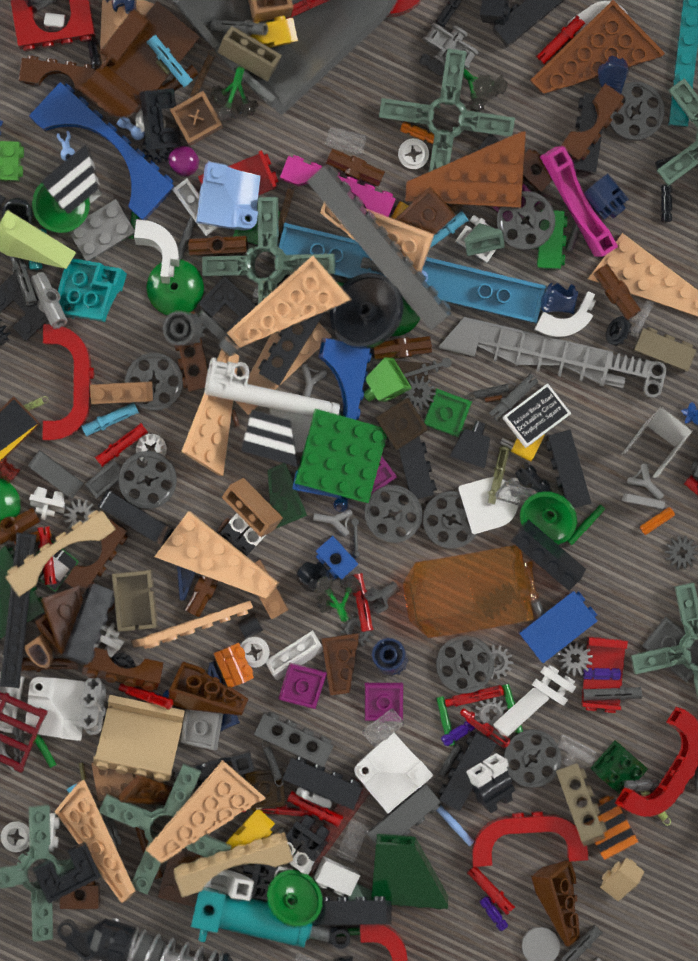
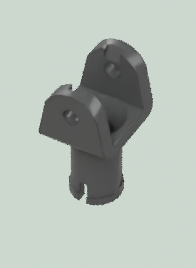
(381, 596)

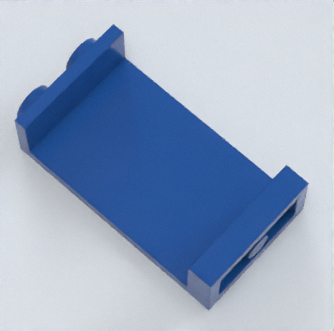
(558, 626)

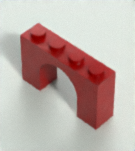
(30, 35)

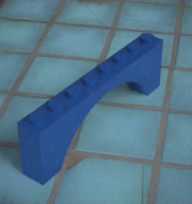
(64, 109)
(350, 371)

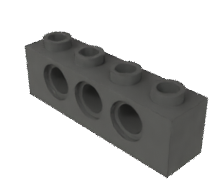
(300, 748)

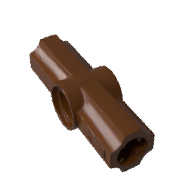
(355, 167)
(205, 246)
(617, 292)
(403, 347)
(11, 526)
(202, 593)

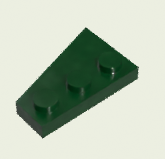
(283, 497)

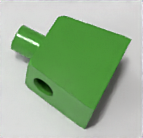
(386, 381)

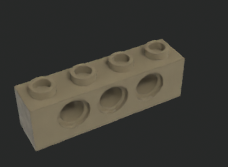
(567, 777)

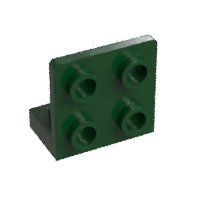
(618, 766)

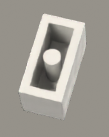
(336, 876)

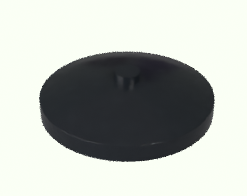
(370, 314)

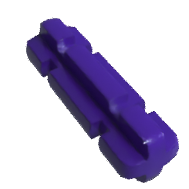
(602, 673)
(457, 733)
(493, 913)

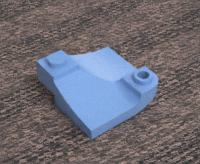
(228, 197)

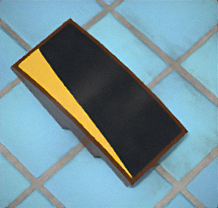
(15, 426)

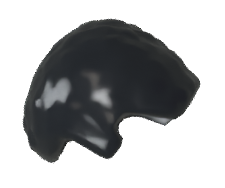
(20, 208)
(309, 574)

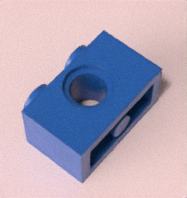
(347, 562)

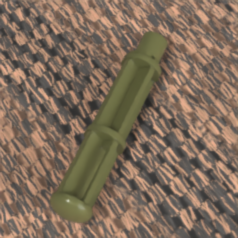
(498, 474)

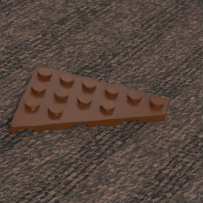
(604, 36)
(479, 179)

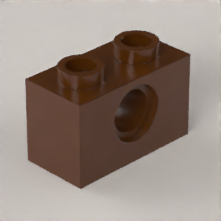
(540, 181)
(90, 901)

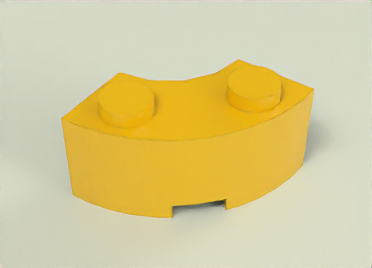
(279, 33)
(254, 828)

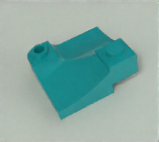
(89, 289)

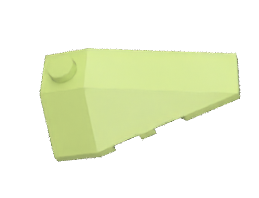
(29, 243)

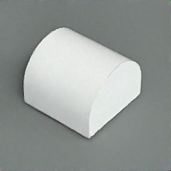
(54, 22)

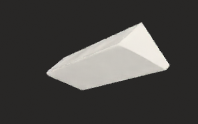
(190, 199)
(297, 652)
(520, 711)

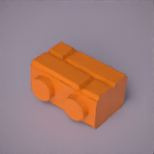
(234, 665)

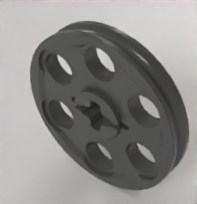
(644, 110)
(535, 219)
(162, 375)
(144, 488)
(394, 505)
(442, 525)
(461, 672)
(534, 767)

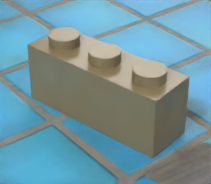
(249, 53)
(664, 349)

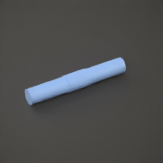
(455, 825)

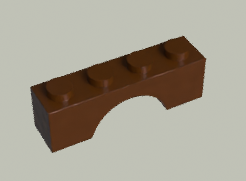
(36, 71)
(605, 103)
(85, 575)
(144, 675)

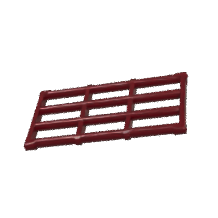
(40, 712)

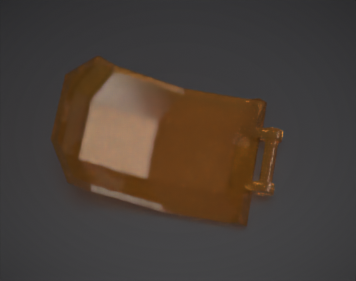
(470, 592)

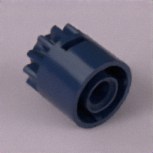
(606, 197)
(386, 648)

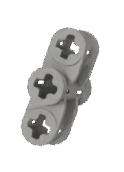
(444, 40)
(94, 708)

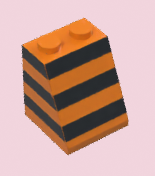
(618, 834)

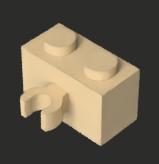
(621, 878)

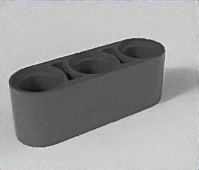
(55, 474)

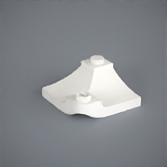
(63, 704)
(391, 773)

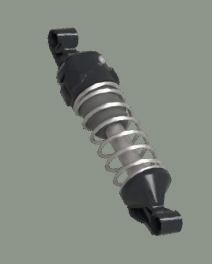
(122, 942)

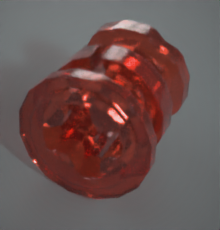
(8, 471)

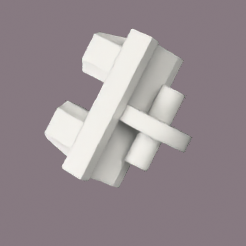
(45, 505)
(109, 637)

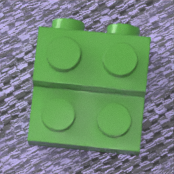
(10, 161)

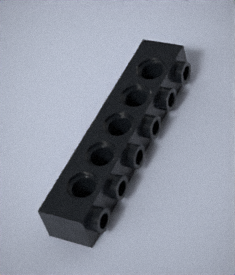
(275, 374)

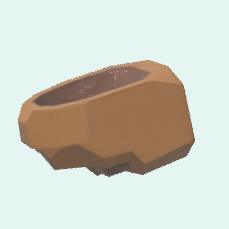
(39, 651)

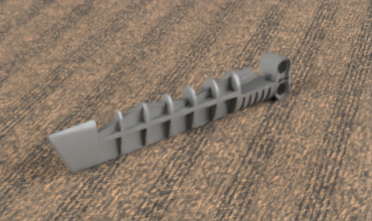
(536, 349)

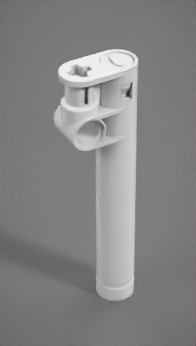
(225, 384)

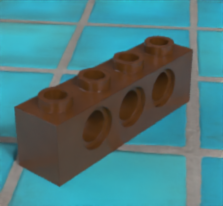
(197, 382)

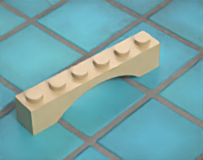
(27, 575)
(270, 851)

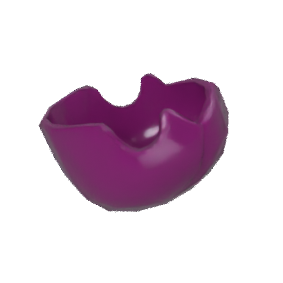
(184, 161)

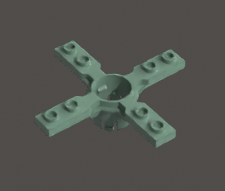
(449, 95)
(688, 158)
(267, 242)
(677, 654)
(143, 819)
(15, 875)

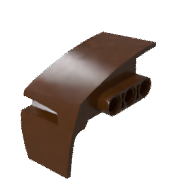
(132, 62)

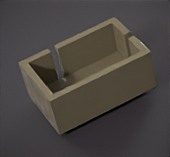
(134, 600)

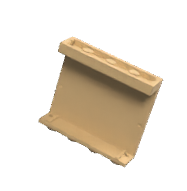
(139, 738)

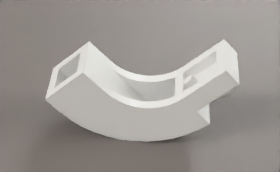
(156, 236)
(558, 328)
(233, 884)

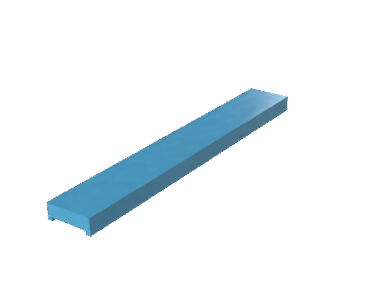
(452, 281)

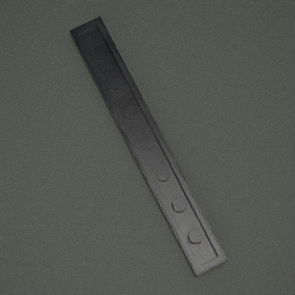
(17, 618)

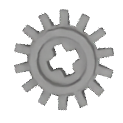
(78, 508)
(502, 657)
(575, 666)
(485, 709)

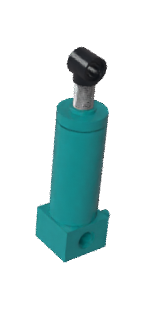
(255, 920)

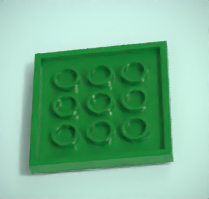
(341, 456)

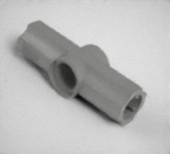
(48, 300)

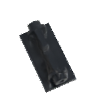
(530, 475)

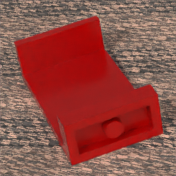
(256, 165)
(606, 654)

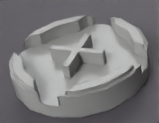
(314, 797)
(540, 944)

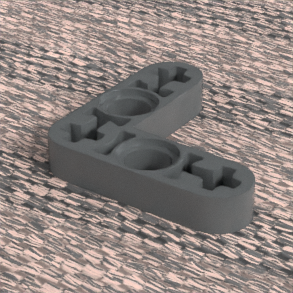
(226, 343)

